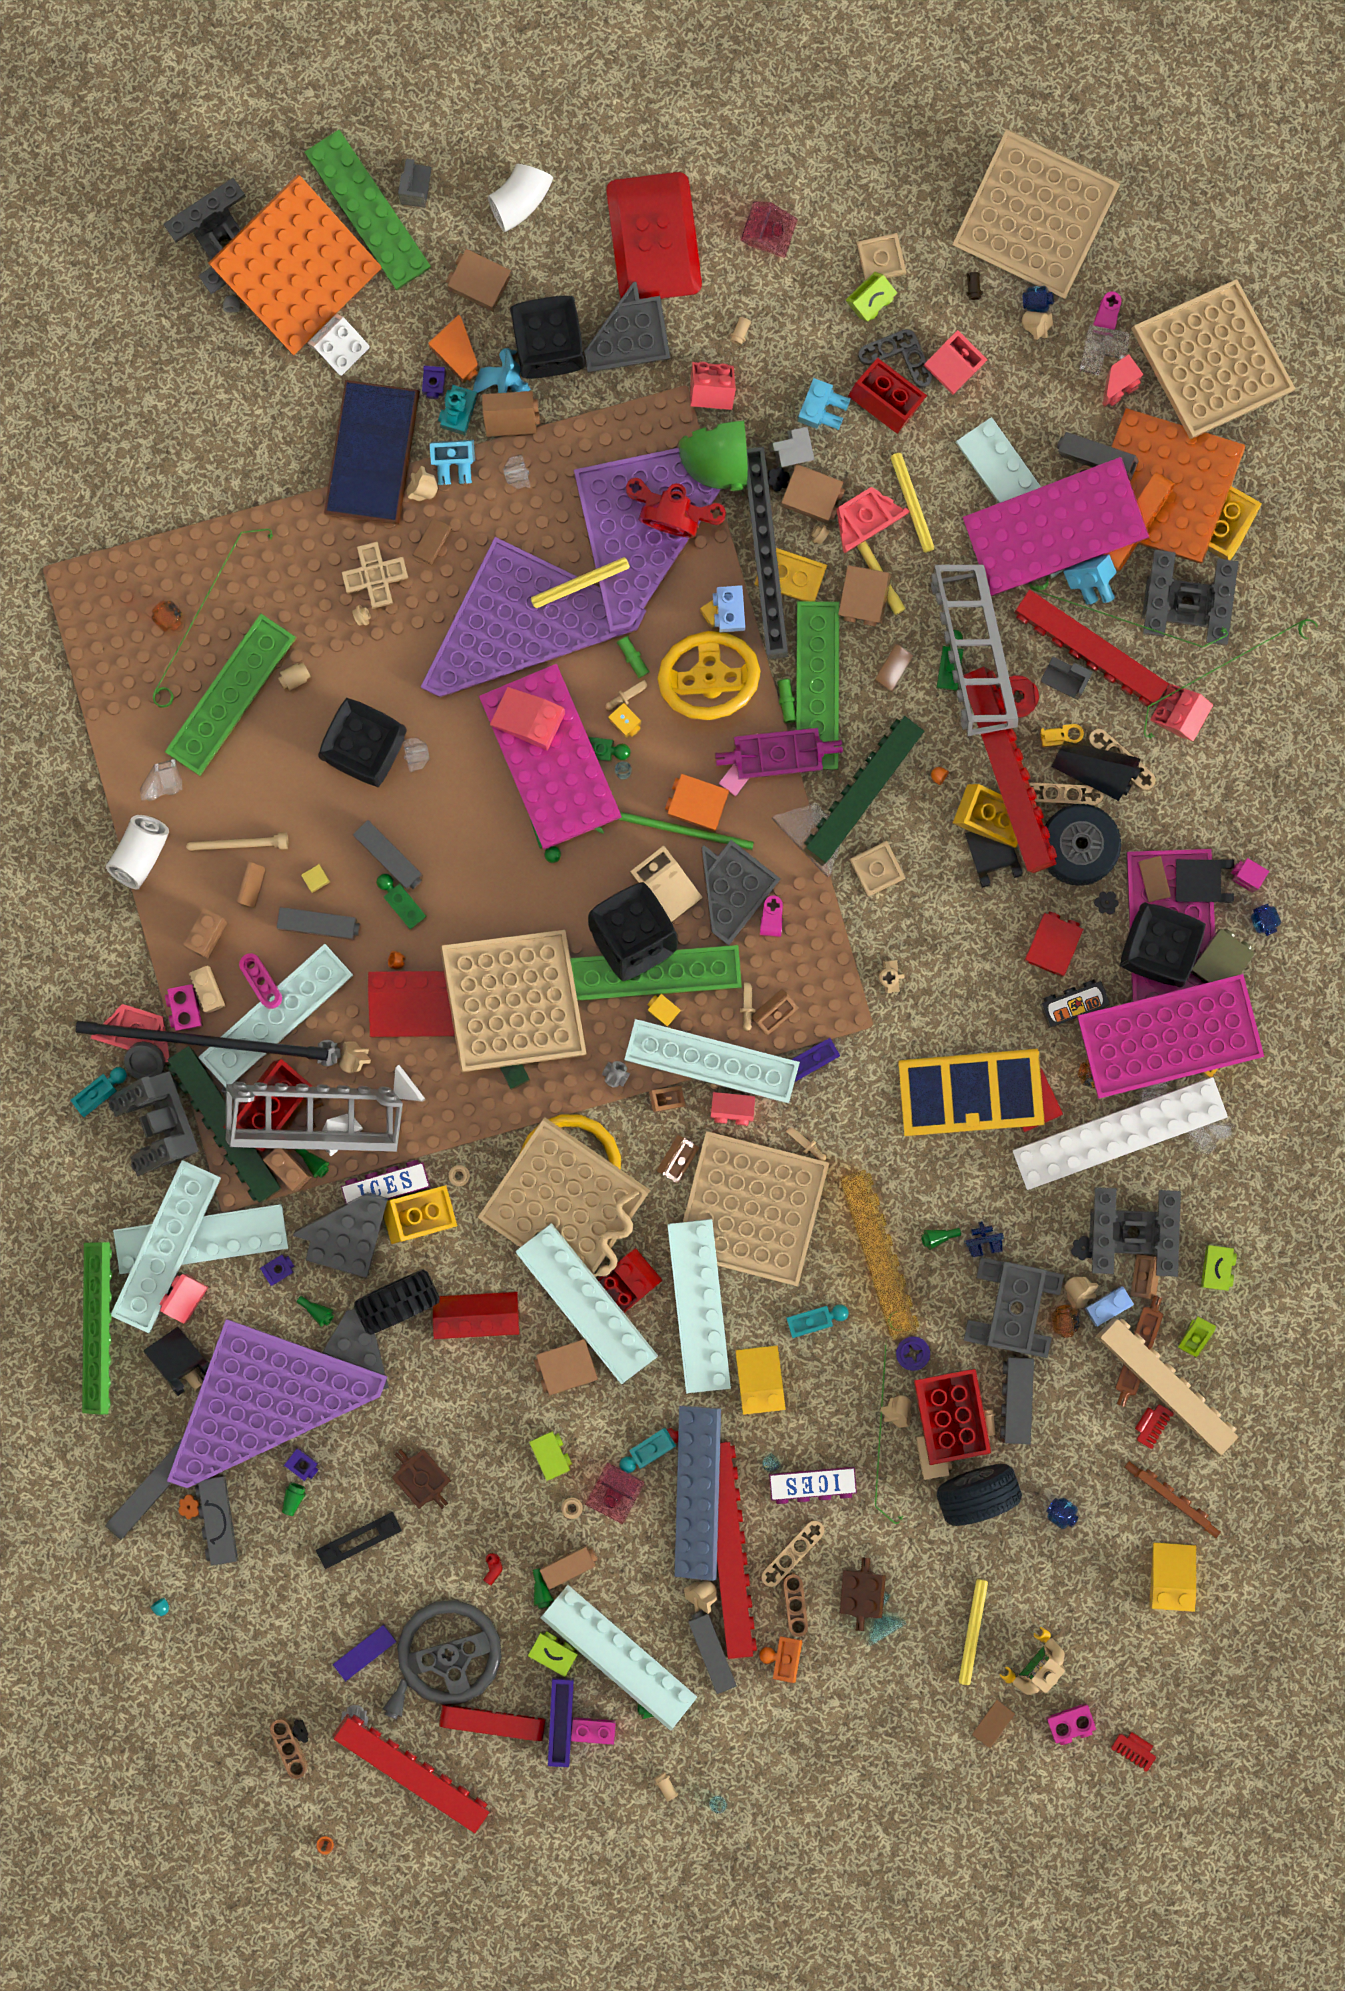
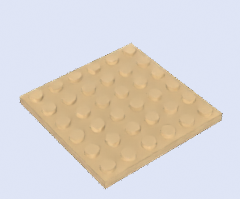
(1036, 213)
(1213, 359)
(513, 1000)
(562, 1185)
(758, 1204)

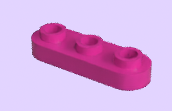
(255, 975)

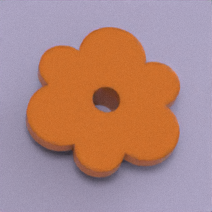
(189, 1507)

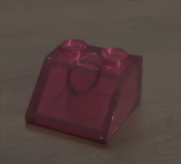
(769, 228)
(614, 1493)

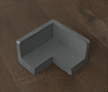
(414, 184)
(1066, 678)

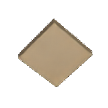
(881, 256)
(877, 868)

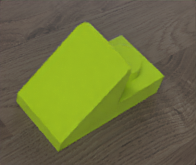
(1196, 1336)

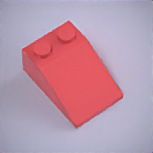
(528, 717)

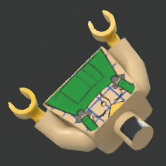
(1042, 1670)

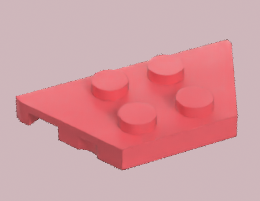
(866, 517)
(136, 1018)

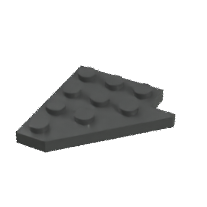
(630, 334)
(734, 888)
(346, 1235)
(355, 1345)

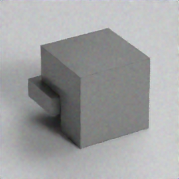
(794, 450)

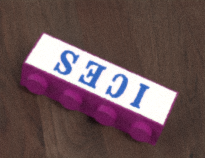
(390, 1184)
(812, 1483)

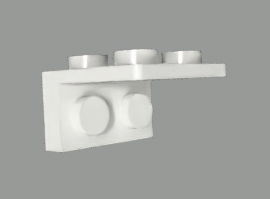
(339, 344)

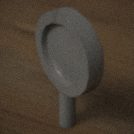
(145, 1060)

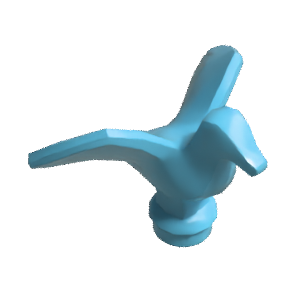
(503, 376)

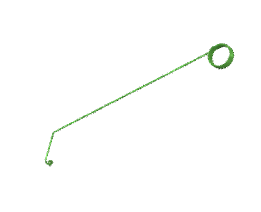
(1046, 584)
(1299, 629)
(164, 688)
(899, 1517)

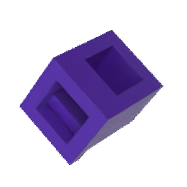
(436, 390)
(269, 1269)
(294, 1461)

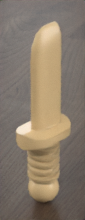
(623, 697)
(747, 1006)
(809, 1146)

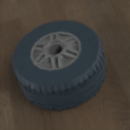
(1100, 839)
(979, 1494)

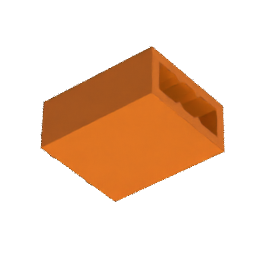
(697, 802)

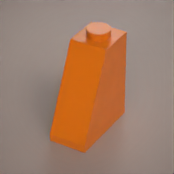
(455, 350)

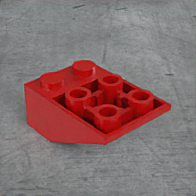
(630, 1280)

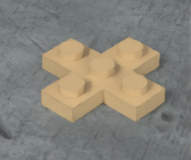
(375, 575)

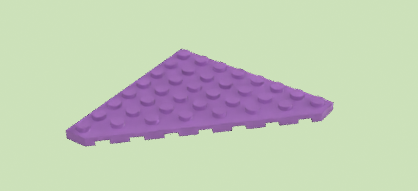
(618, 533)
(504, 632)
(261, 1396)

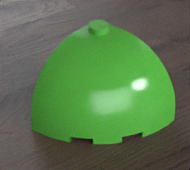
(717, 456)

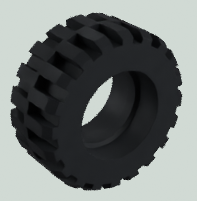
(396, 1302)

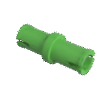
(633, 657)
(786, 700)

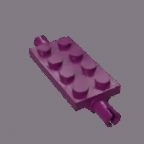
(778, 753)

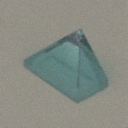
(883, 1627)

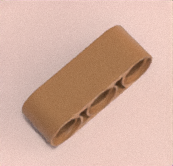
(795, 1615)
(288, 1758)

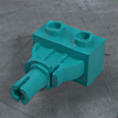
(458, 410)

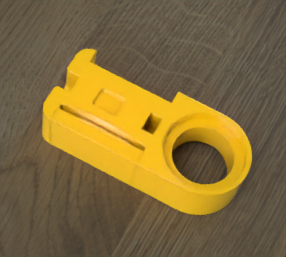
(1057, 736)

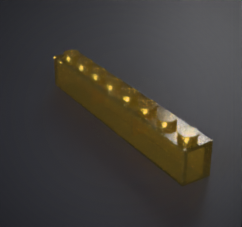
(878, 1254)

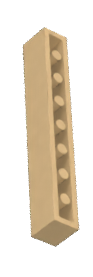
(1167, 1386)

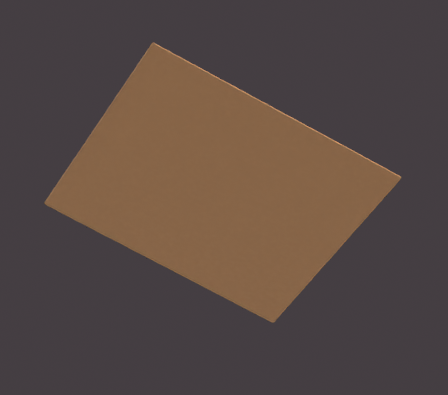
(455, 816)

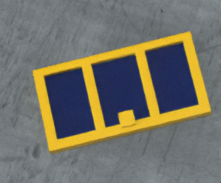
(971, 1092)

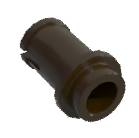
(974, 291)

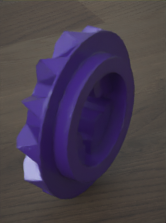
(908, 1362)

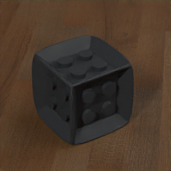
(547, 337)
(362, 742)
(632, 931)
(1162, 944)

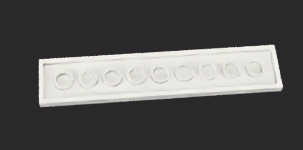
(1120, 1133)

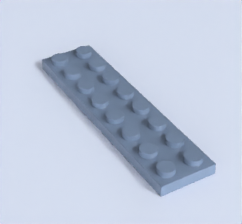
(697, 1492)

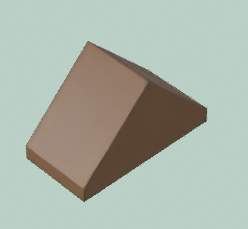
(667, 1098)

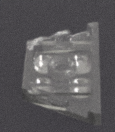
(799, 825)

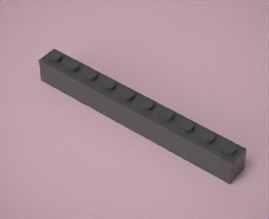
(766, 554)

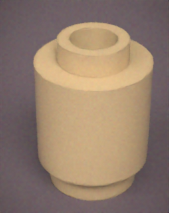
(294, 676)

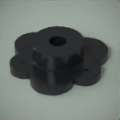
(782, 477)
(1103, 907)
(1077, 1251)
(300, 1731)

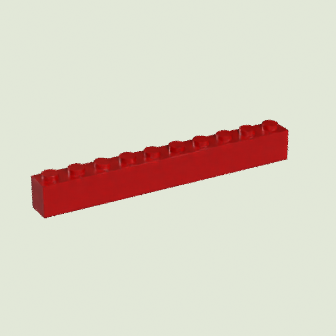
(1012, 777)
(732, 1561)

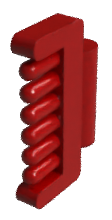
(1147, 1423)
(1136, 1745)

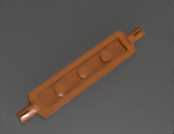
(1147, 1328)
(1181, 1502)

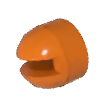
(939, 775)
(395, 960)
(329, 1848)

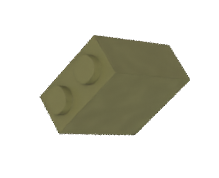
(1222, 957)

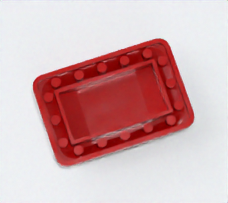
(654, 235)

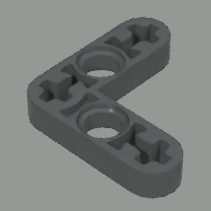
(906, 350)

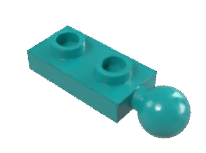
(98, 1091)
(816, 1320)
(648, 1451)

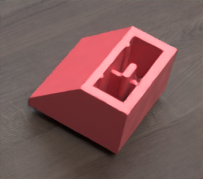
(955, 362)
(1121, 378)
(712, 385)
(1182, 712)
(732, 1107)
(183, 1298)

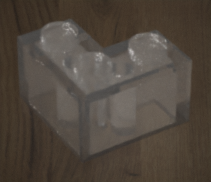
(1102, 343)

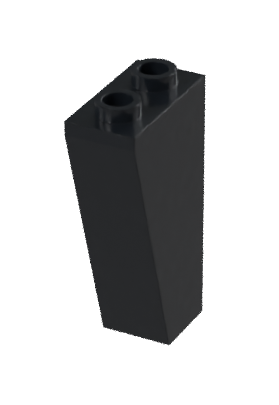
(1098, 768)

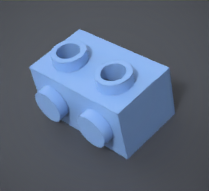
(730, 609)

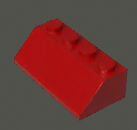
(252, 1114)
(476, 1315)

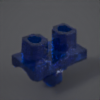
(974, 1245)

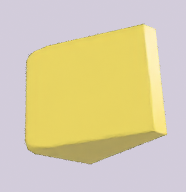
(315, 878)

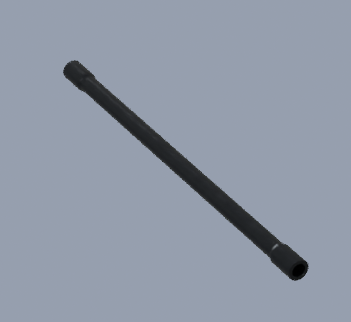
(94, 1028)

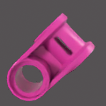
(1106, 315)
(772, 920)

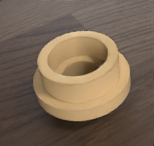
(819, 534)
(361, 615)
(459, 1168)
(572, 1515)

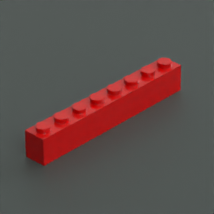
(1091, 648)
(411, 1773)

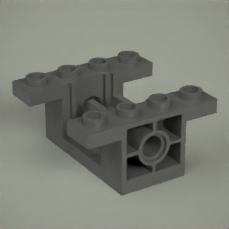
(210, 223)
(1210, 603)
(167, 1118)
(1156, 1232)
(1019, 1285)

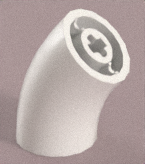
(519, 195)
(138, 851)

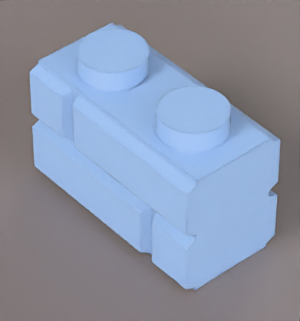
(1109, 1306)

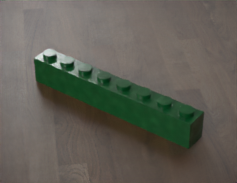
(863, 790)
(212, 1105)

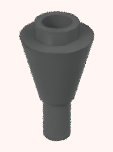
(395, 1704)

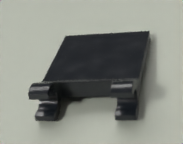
(991, 856)
(1201, 880)
(175, 1358)

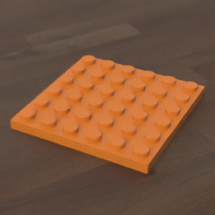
(295, 264)
(1201, 474)

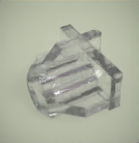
(516, 472)
(416, 753)

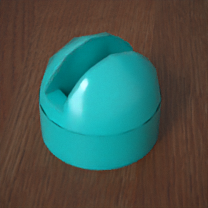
(160, 1607)

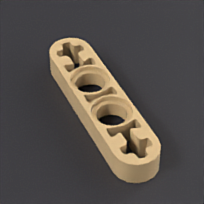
(1114, 743)
(1062, 794)
(791, 1552)

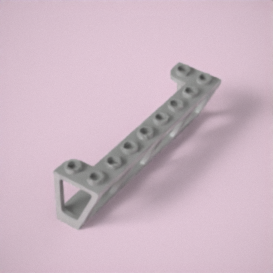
(994, 641)
(308, 1138)

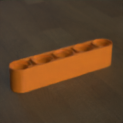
(1149, 504)

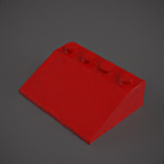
(409, 1004)
(952, 1416)

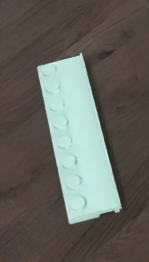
(997, 463)
(216, 1238)
(586, 1303)
(699, 1306)
(619, 1657)

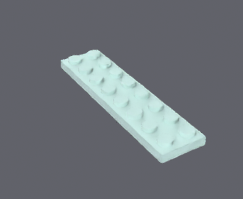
(301, 995)
(712, 1061)
(165, 1246)

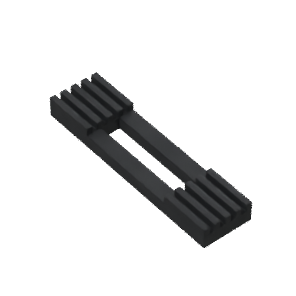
(331, 1554)

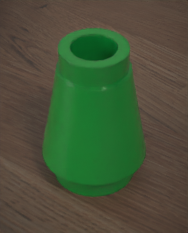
(293, 1497)

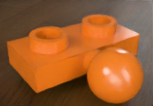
(786, 1658)

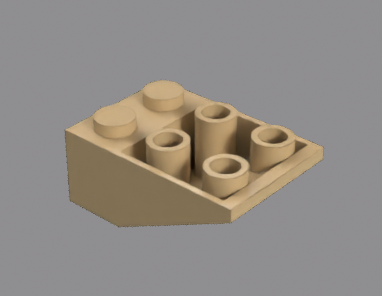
(667, 883)

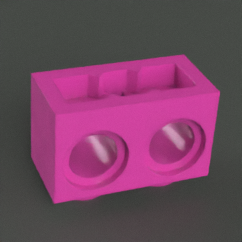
(1249, 875)
(189, 1006)
(1069, 1718)
(593, 1730)

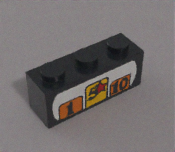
(1074, 1003)

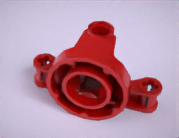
(671, 514)

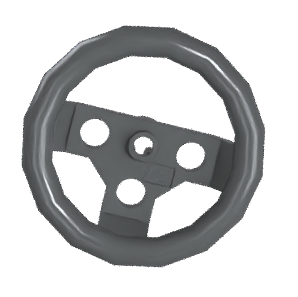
(459, 1690)

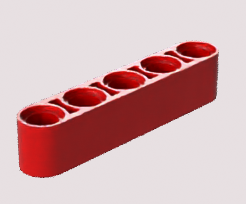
(492, 1723)

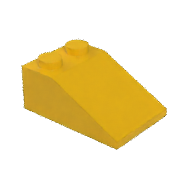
(1233, 523)
(985, 814)
(419, 1214)
(760, 1380)
(1173, 1577)

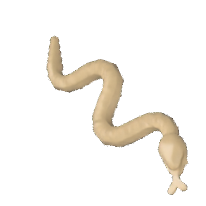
(615, 1234)

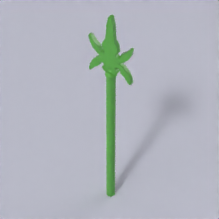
(682, 830)

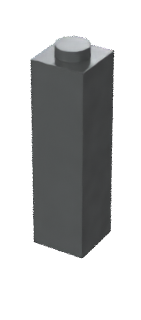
(1093, 453)
(388, 855)
(317, 923)
(712, 1652)

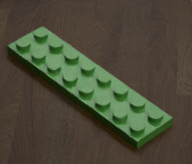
(367, 209)
(818, 672)
(230, 694)
(682, 972)
(96, 1328)

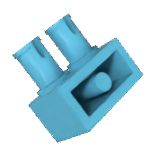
(813, 409)
(450, 452)
(1092, 574)

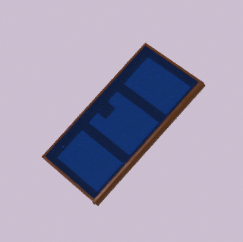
(372, 452)

